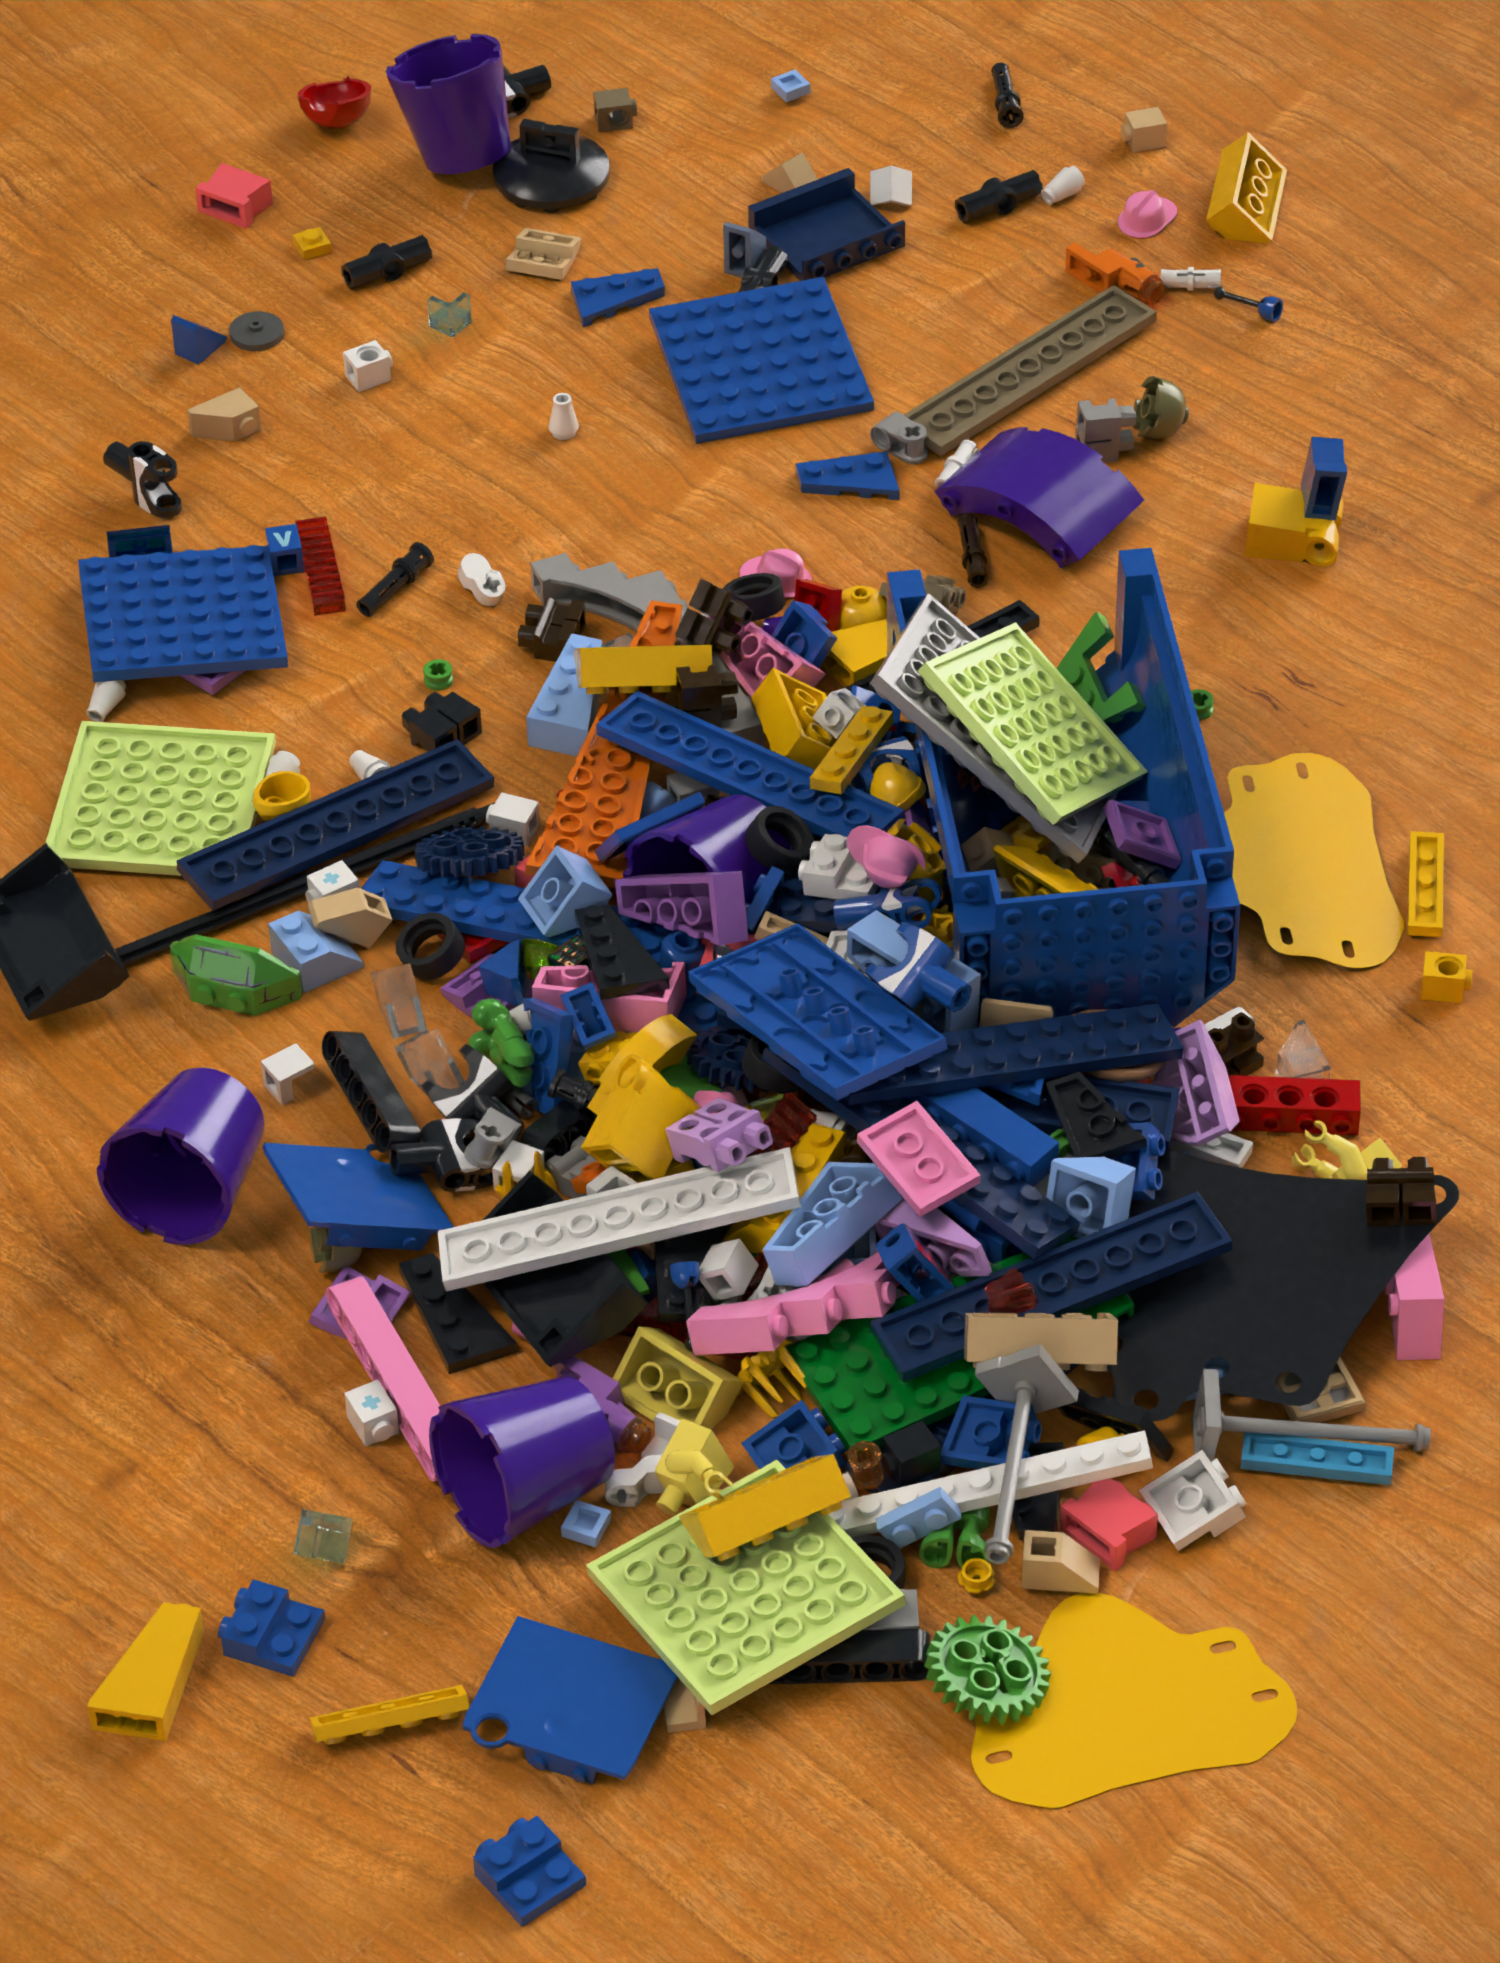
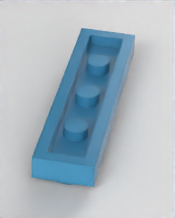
(1317, 1458)

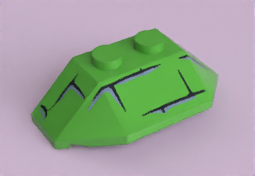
(233, 975)

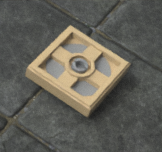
(1336, 1400)

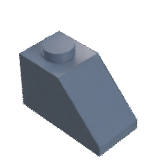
(741, 248)

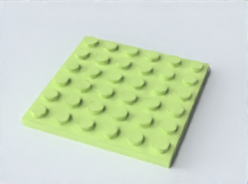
(1032, 723)
(155, 794)
(748, 1616)

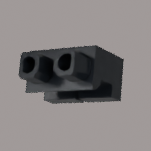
(443, 721)

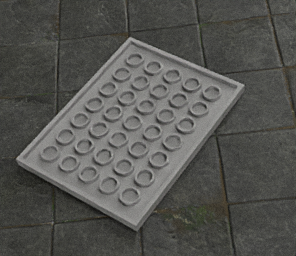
(926, 636)

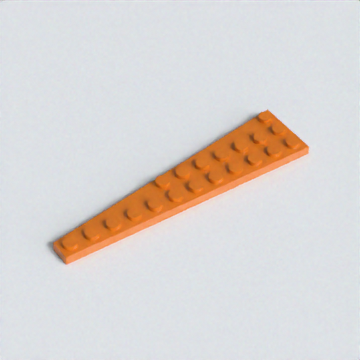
(607, 779)

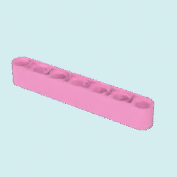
(388, 1361)

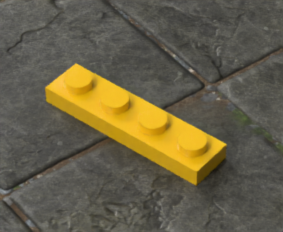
(851, 750)
(1425, 884)
(373, 1718)

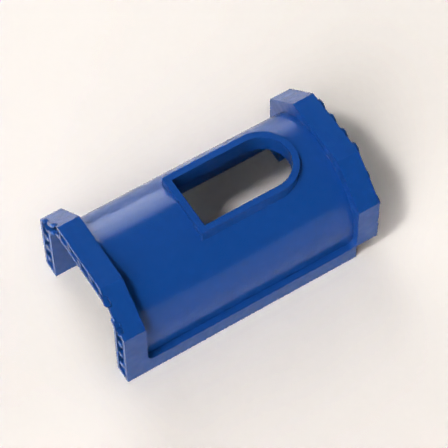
(1114, 943)

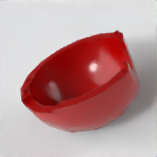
(336, 102)

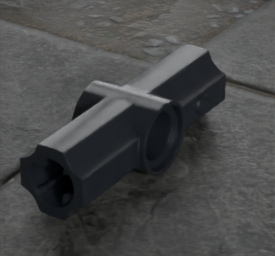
(998, 196)
(386, 262)
(766, 269)

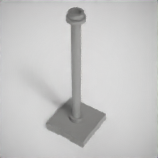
(1027, 1380)
(1210, 1422)

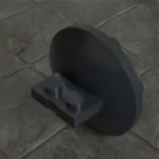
(551, 167)

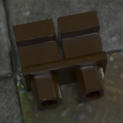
(717, 604)
(551, 627)
(702, 694)
(1239, 1045)
(1390, 1185)

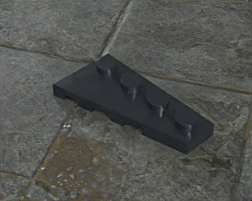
(616, 956)
(455, 1319)

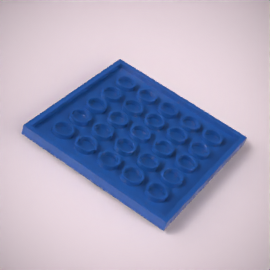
(760, 360)
(181, 613)

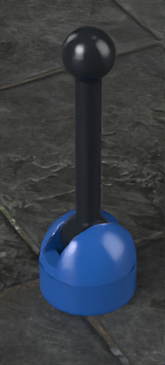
(1269, 307)
(685, 1276)

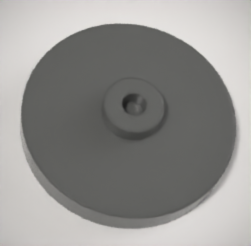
(256, 331)

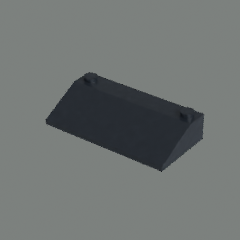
(52, 939)
(568, 1303)

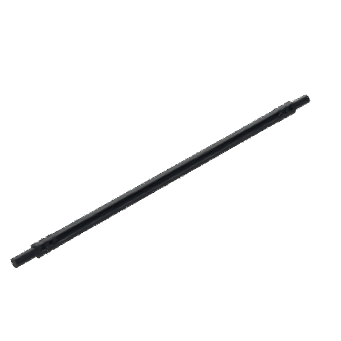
(292, 888)

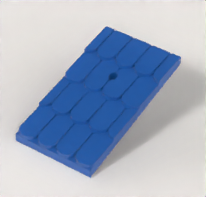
(817, 1011)

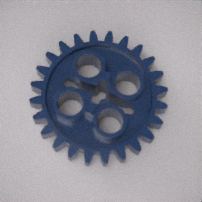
(469, 852)
(719, 1057)

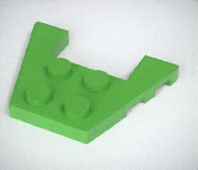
(1081, 674)

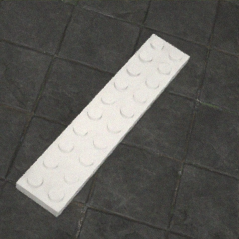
(617, 1219)

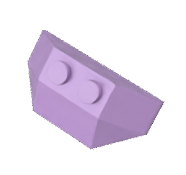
(1205, 1096)

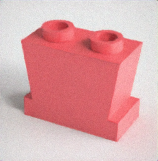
(234, 195)
(1109, 1521)

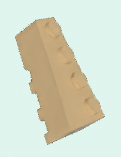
(1067, 1339)

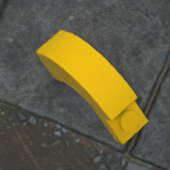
(658, 1043)

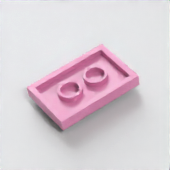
(918, 1158)

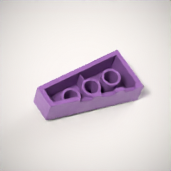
(696, 903)

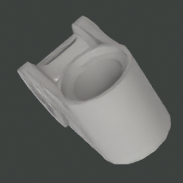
(901, 438)
(492, 1138)

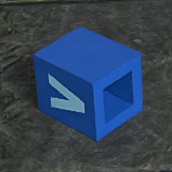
(284, 549)

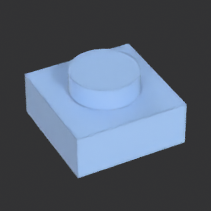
(790, 85)
(586, 1523)

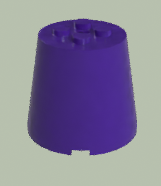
(454, 101)
(703, 842)
(183, 1156)
(520, 1455)

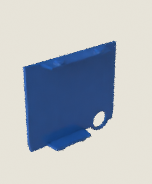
(357, 1196)
(571, 1701)

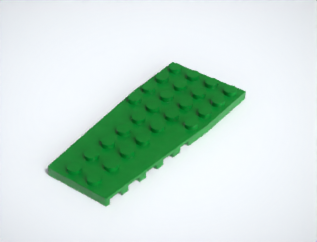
(863, 1392)

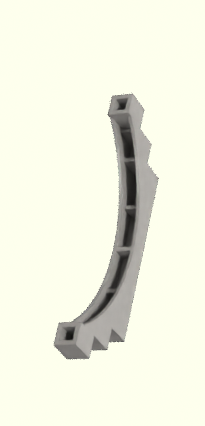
(626, 601)

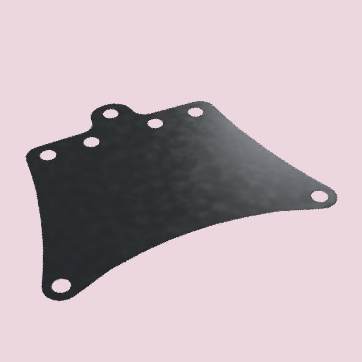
(1275, 1302)

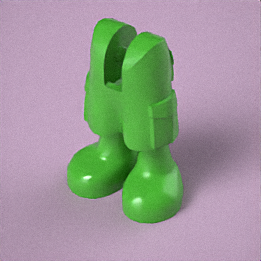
(502, 1041)
(938, 1545)

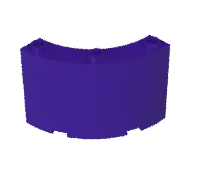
(1045, 488)

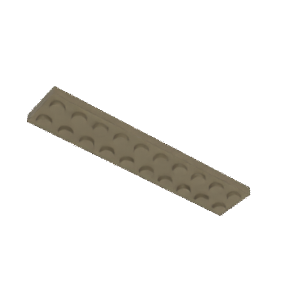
(1030, 368)

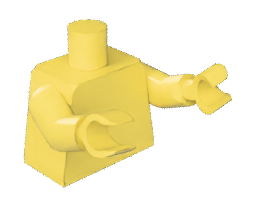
(1353, 1161)
(691, 1467)

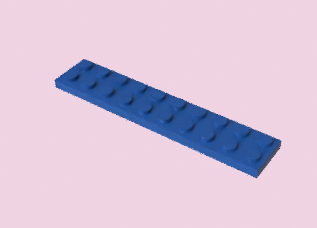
(739, 766)
(479, 906)

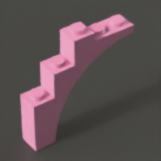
(816, 1309)

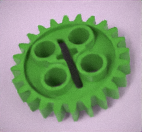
(987, 1669)

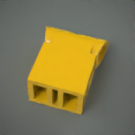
(1283, 533)
(634, 1119)

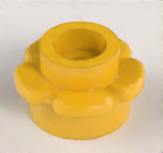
(978, 1569)

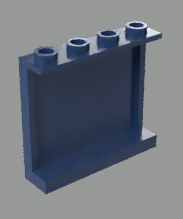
(825, 226)

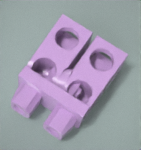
(719, 1137)

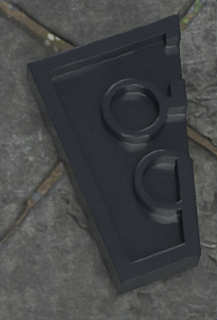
(1106, 1411)

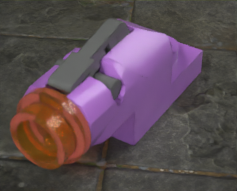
(627, 1429)

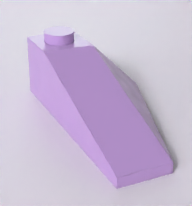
(946, 1240)

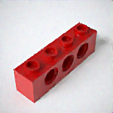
(1295, 1104)

